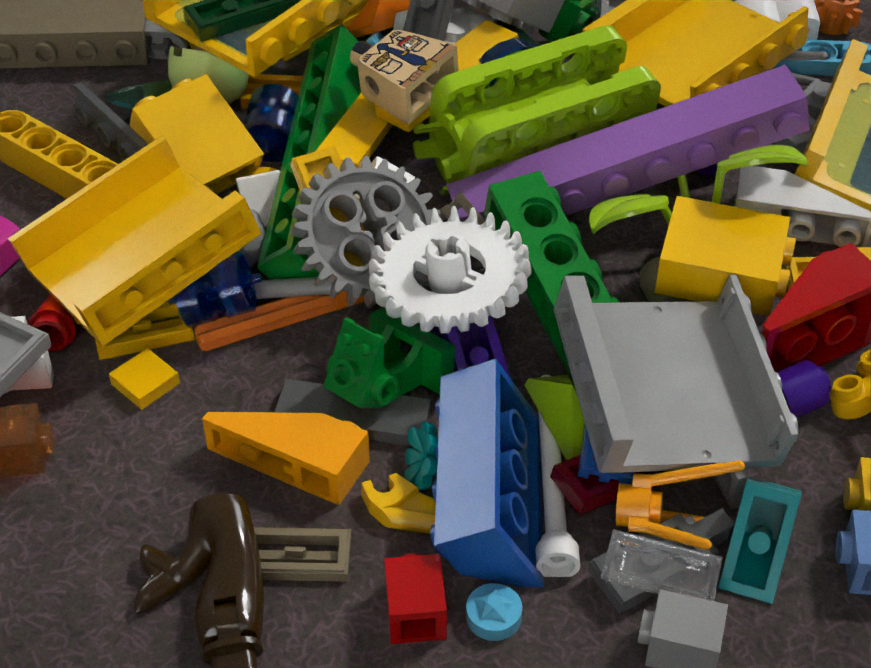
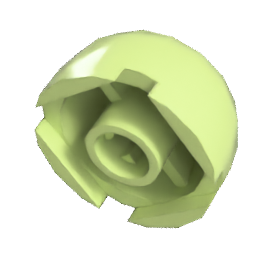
(195, 63)

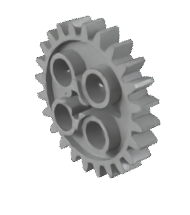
(328, 238)

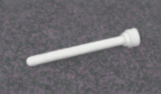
(557, 551)

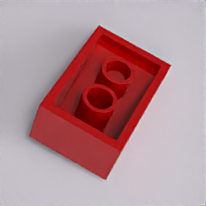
(823, 311)

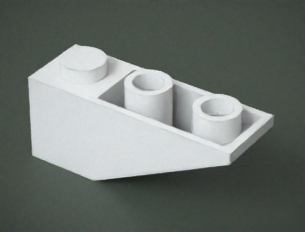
(813, 210)

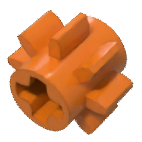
(838, 15)

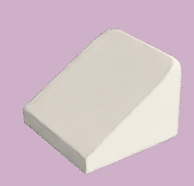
(259, 192)

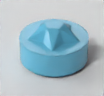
(494, 612)

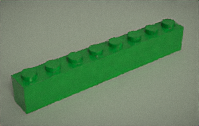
(324, 97)

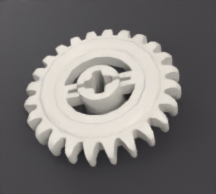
(444, 255)

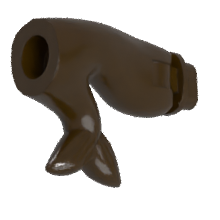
(232, 593)

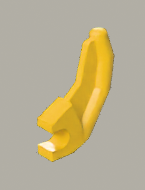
(401, 507)

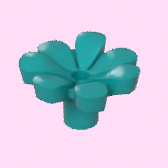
(422, 456)

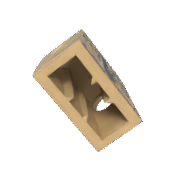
(403, 71)

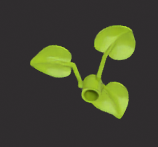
(632, 205)

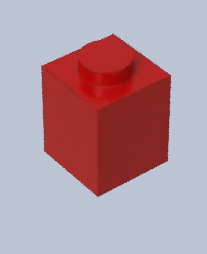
(415, 598)

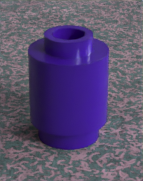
(805, 387)

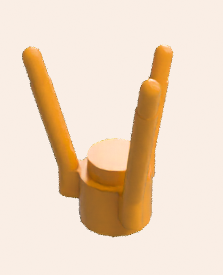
(641, 507)

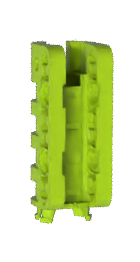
(532, 103)

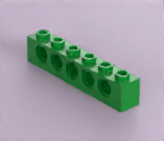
(537, 215)

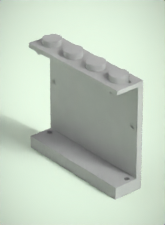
(674, 381)

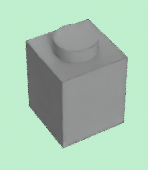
(683, 631)

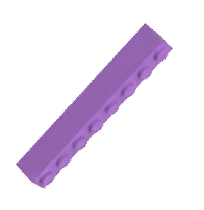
(657, 143)

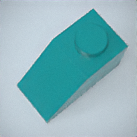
(760, 539)

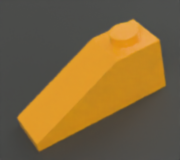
(297, 448)

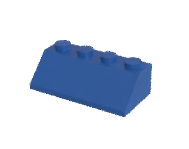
(488, 477)

